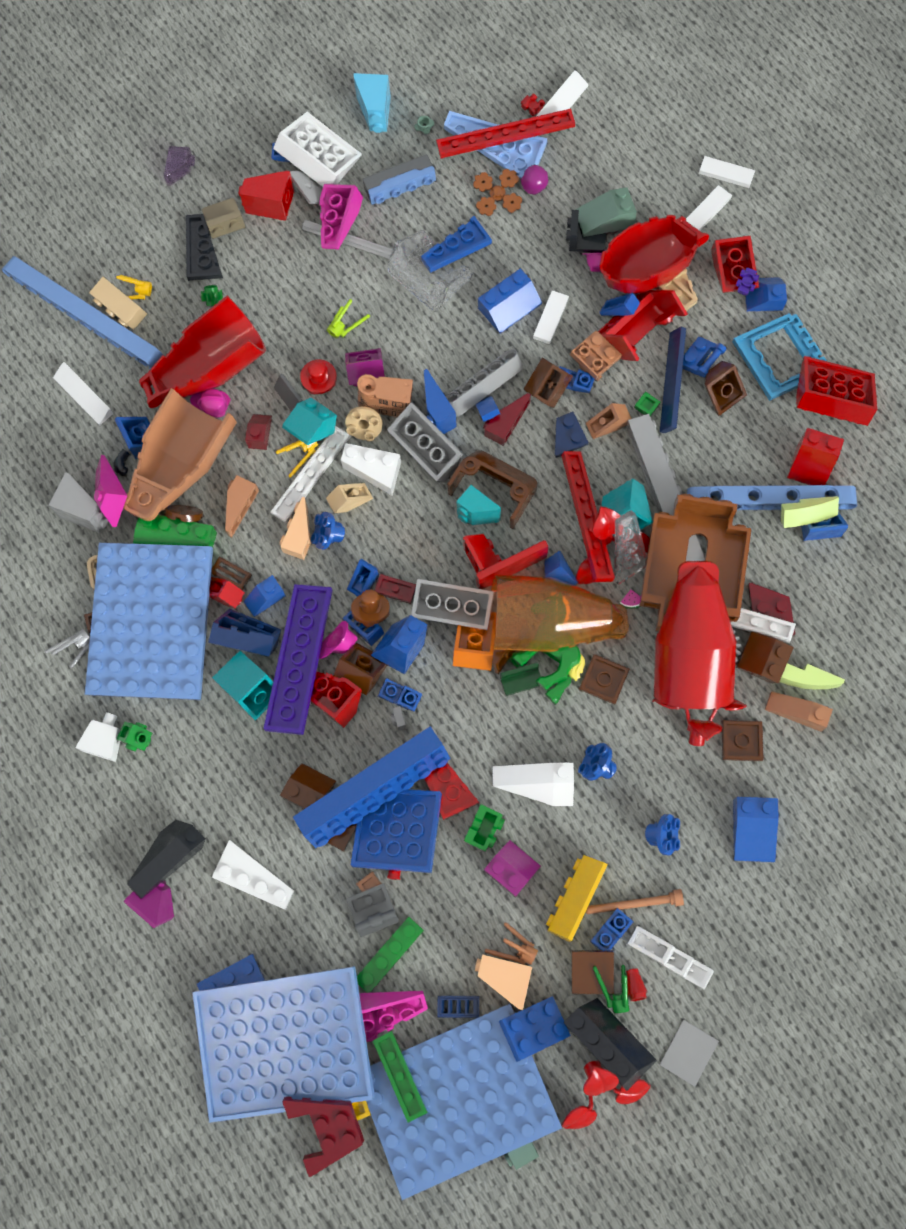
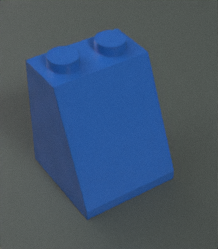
(401, 643)

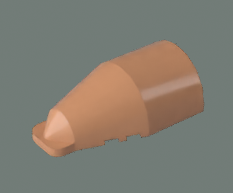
(174, 455)

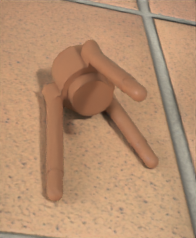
(526, 952)

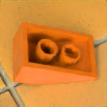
(475, 646)

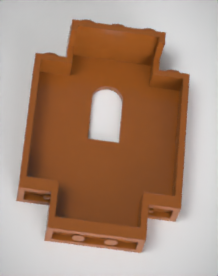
(669, 544)

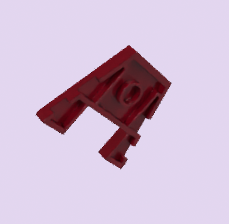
(334, 1126)

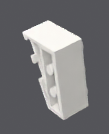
(372, 465)

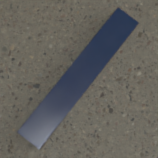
(673, 380)

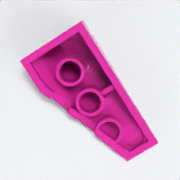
(338, 212)
(109, 492)
(386, 1009)

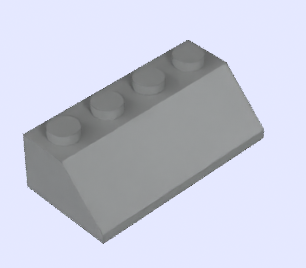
(426, 443)
(452, 604)

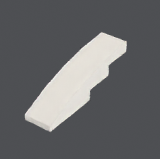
(670, 957)

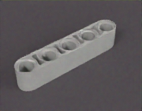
(485, 382)

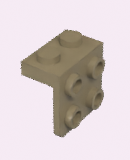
(223, 218)

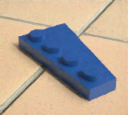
(456, 246)

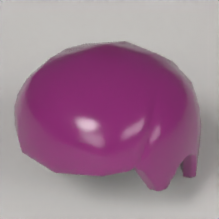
(534, 179)

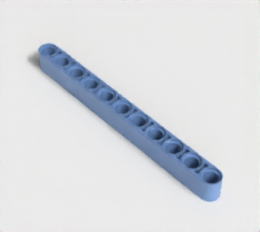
(82, 311)

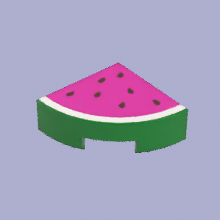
(631, 600)

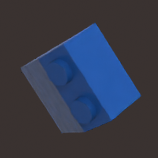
(438, 407)
(755, 829)

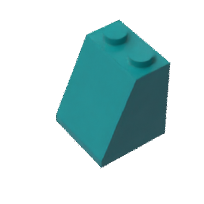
(630, 497)
(245, 684)

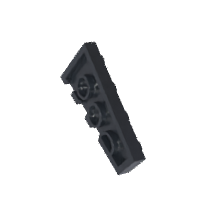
(200, 253)

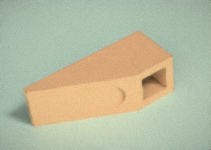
(297, 538)

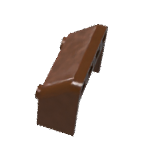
(521, 484)

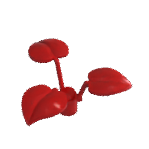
(603, 529)
(704, 730)
(599, 1082)

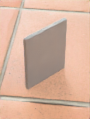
(308, 187)
(689, 1053)

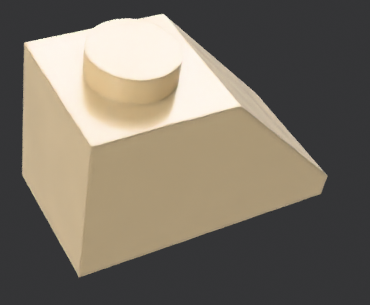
(348, 497)

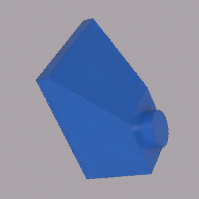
(768, 297)

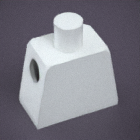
(101, 738)

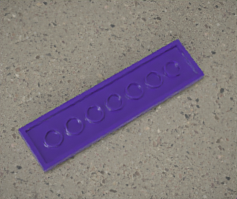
(298, 659)

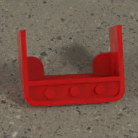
(655, 309)

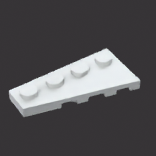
(248, 875)

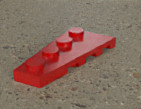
(455, 794)

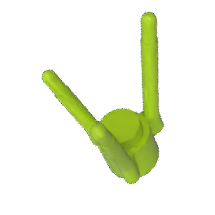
(336, 327)

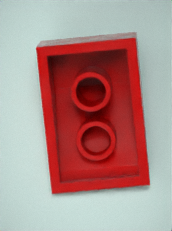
(730, 258)

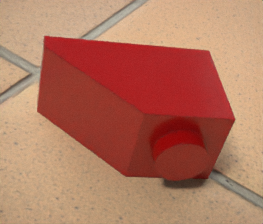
(225, 592)

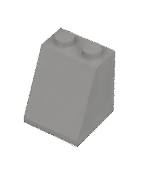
(77, 506)

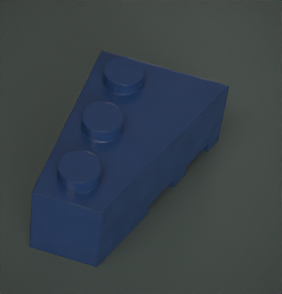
(244, 633)

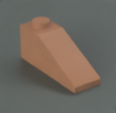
(239, 499)
(799, 710)

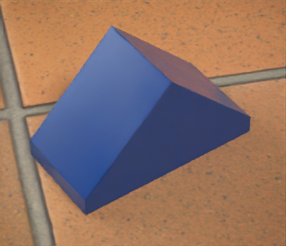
(558, 568)
(363, 578)

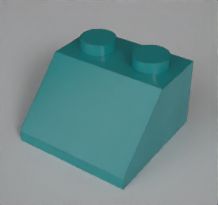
(310, 421)
(477, 508)

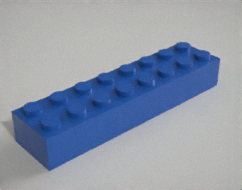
(372, 788)

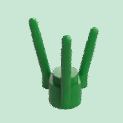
(620, 1000)

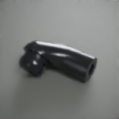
(119, 463)

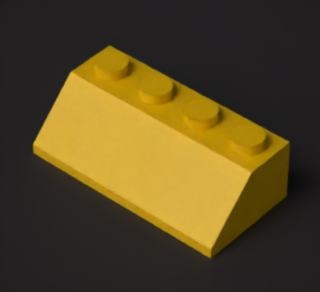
(576, 898)

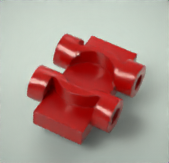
(532, 105)

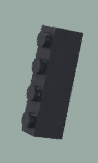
(610, 1042)

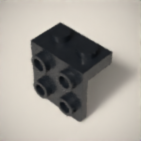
(577, 242)

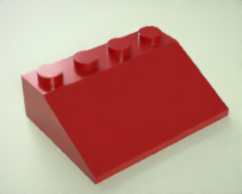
(836, 391)

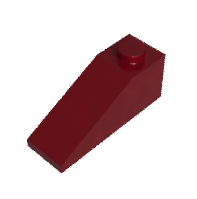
(502, 425)

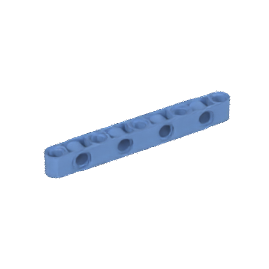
(773, 496)

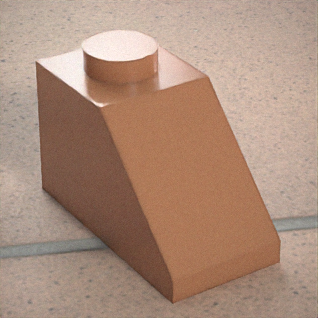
(608, 420)

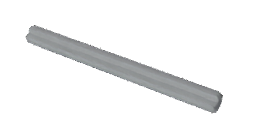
(351, 240)

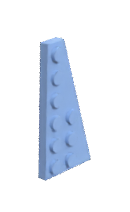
(511, 155)

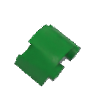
(484, 827)

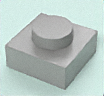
(397, 718)

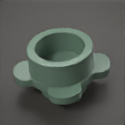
(424, 120)

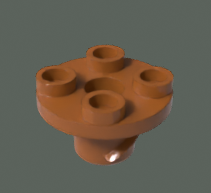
(370, 608)

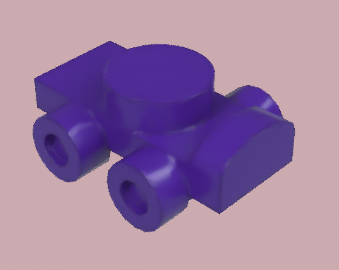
(745, 285)

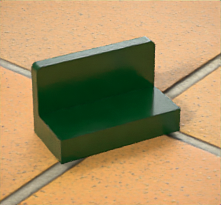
(520, 679)

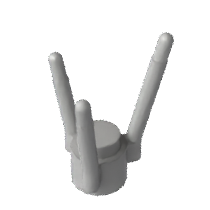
(80, 639)

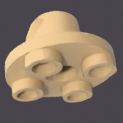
(363, 423)

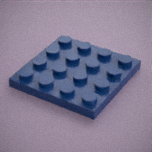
(399, 833)

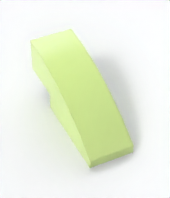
(809, 511)
(810, 678)

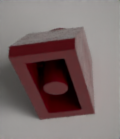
(258, 431)

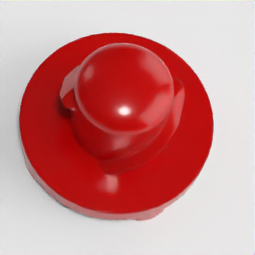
(318, 376)

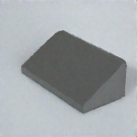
(287, 392)

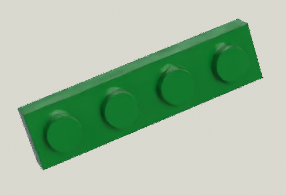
(389, 955)
(400, 1076)

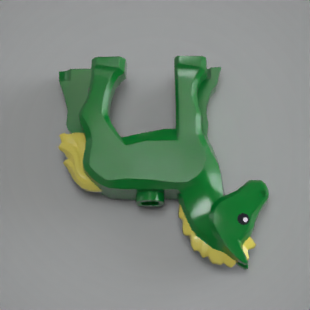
(570, 666)

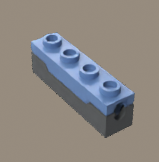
(399, 179)

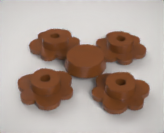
(497, 192)

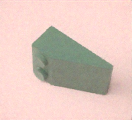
(607, 213)

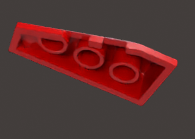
(336, 697)

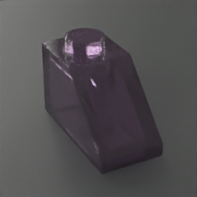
(178, 164)

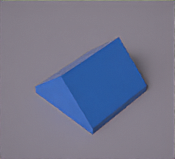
(132, 431)
(825, 529)

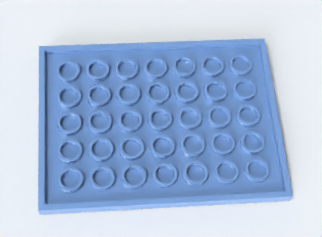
(149, 621)
(281, 1041)
(474, 1100)

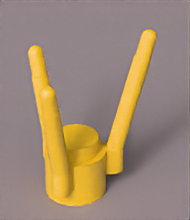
(143, 288)
(310, 448)

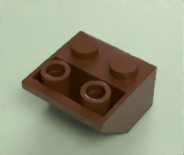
(548, 382)

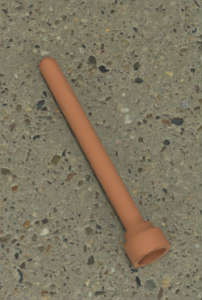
(674, 898)

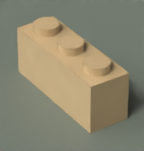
(117, 304)

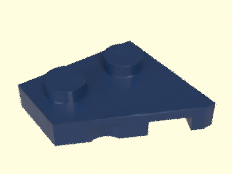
(568, 434)

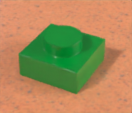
(647, 404)

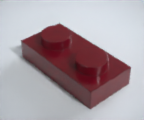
(395, 588)

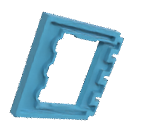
(754, 358)

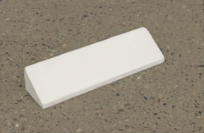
(566, 94)
(82, 394)

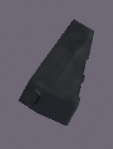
(168, 853)

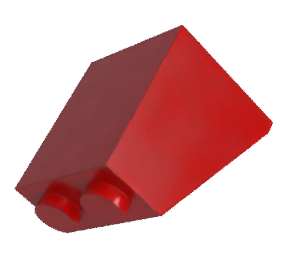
(268, 195)
(815, 457)

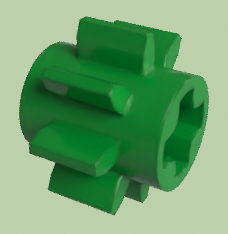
(211, 295)

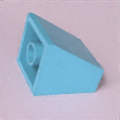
(374, 99)

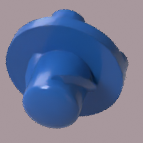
(326, 531)
(597, 762)
(664, 834)

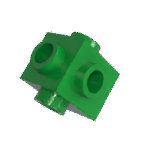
(134, 736)

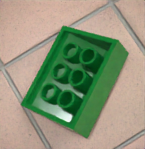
(173, 532)

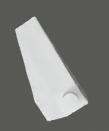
(541, 782)

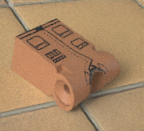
(384, 394)

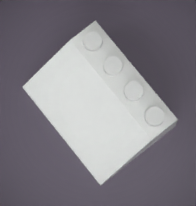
(316, 150)

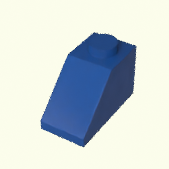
(264, 596)

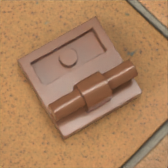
(595, 355)

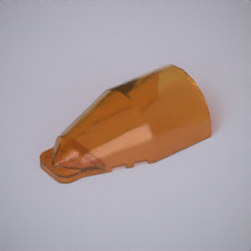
(552, 614)

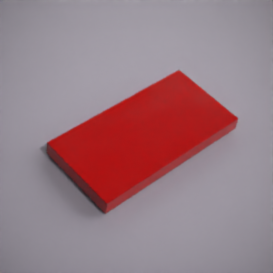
(513, 564)

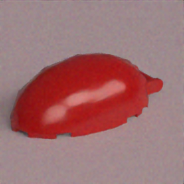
(650, 254)

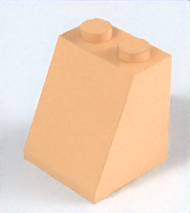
(505, 977)

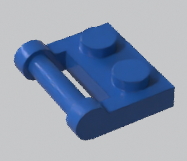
(698, 353)

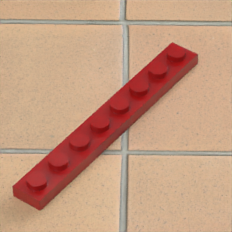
(505, 133)
(586, 514)

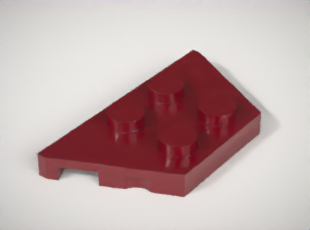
(770, 603)

